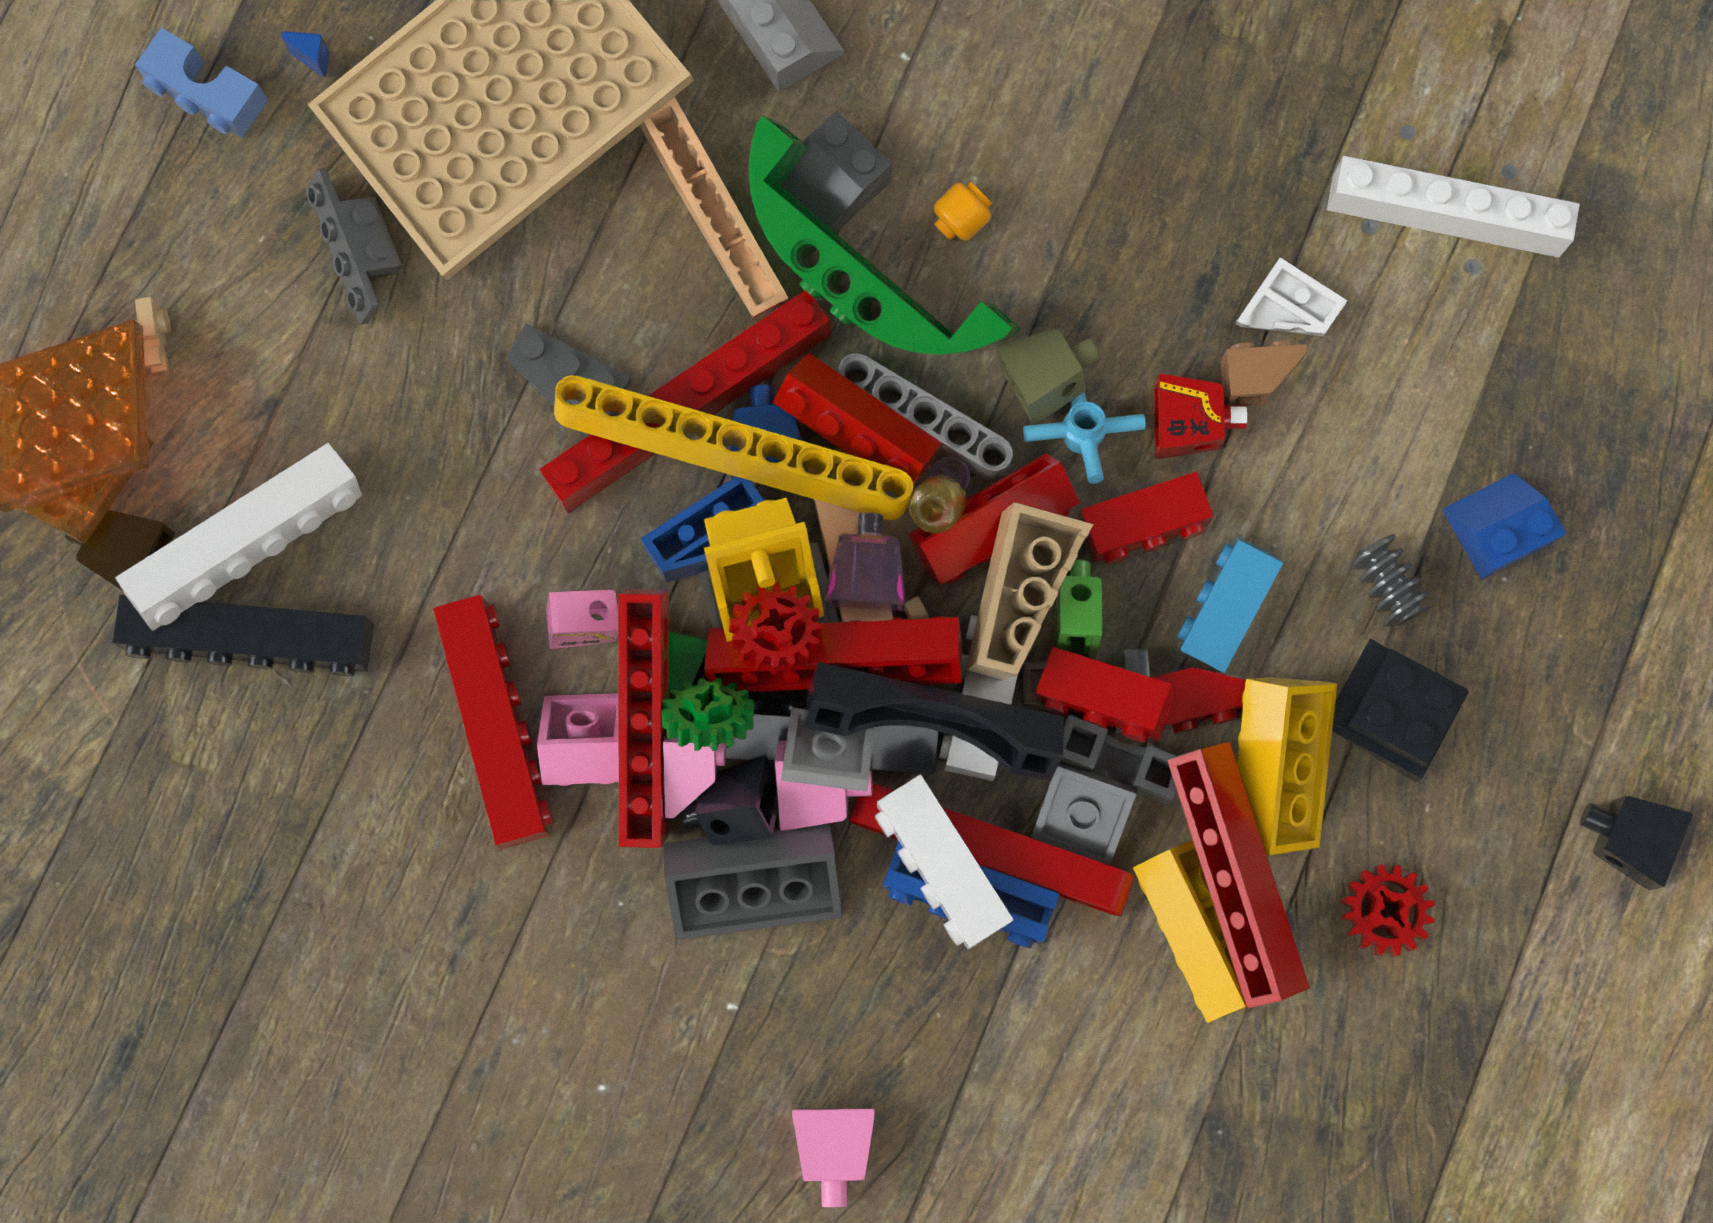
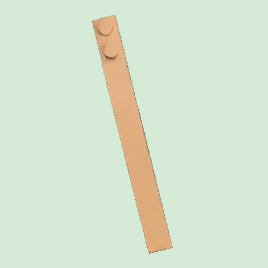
(713, 208)

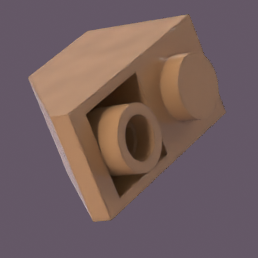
(1256, 373)

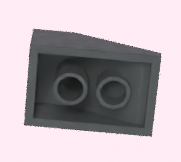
(838, 173)

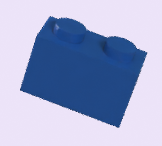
(1503, 524)

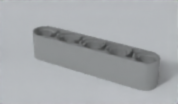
(946, 417)

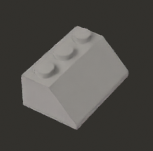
(784, 37)

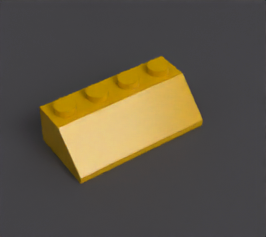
(1286, 758)
(1192, 928)

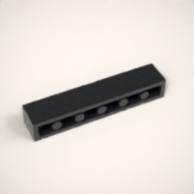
(251, 635)
(893, 747)

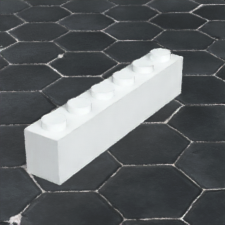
(1453, 206)
(239, 537)

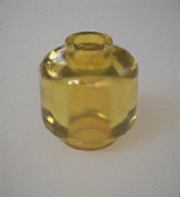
(939, 516)

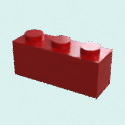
(1147, 518)
(1105, 695)

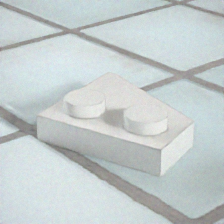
(1292, 303)

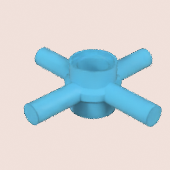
(1085, 440)

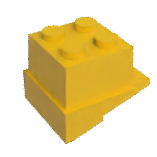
(758, 549)

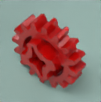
(767, 642)
(1377, 897)

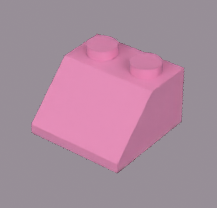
(579, 739)

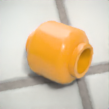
(962, 211)

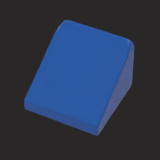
(308, 49)

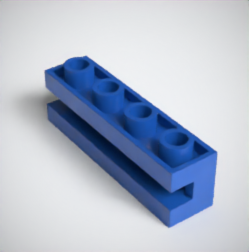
(1026, 902)

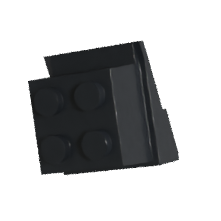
(1396, 709)

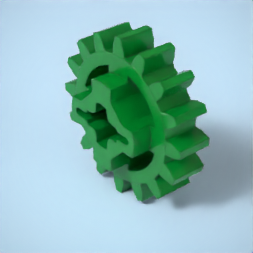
(708, 714)

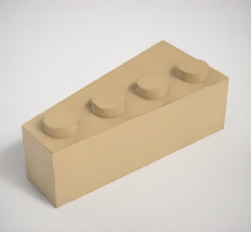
(1022, 582)

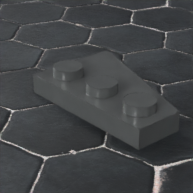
(548, 360)

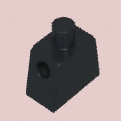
(737, 805)
(1638, 837)

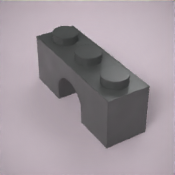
(1098, 752)

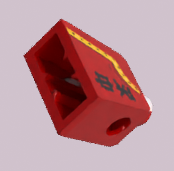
(1191, 416)

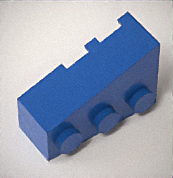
(680, 542)

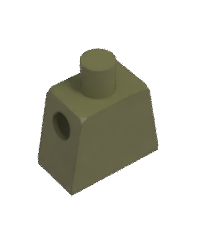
(1045, 371)

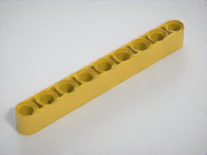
(719, 432)

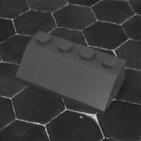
(751, 882)

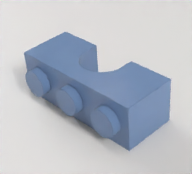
(228, 101)

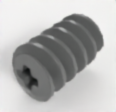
(1390, 581)

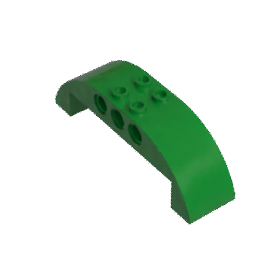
(797, 232)

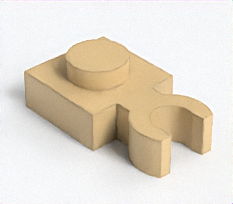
(155, 326)

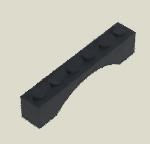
(1015, 736)

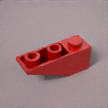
(1202, 697)

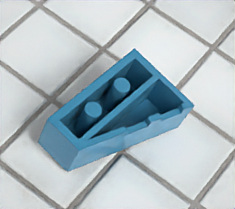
(1229, 603)

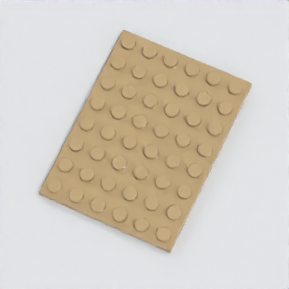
(494, 111)

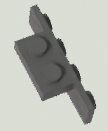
(357, 242)

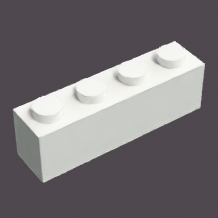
(961, 755)
(943, 862)

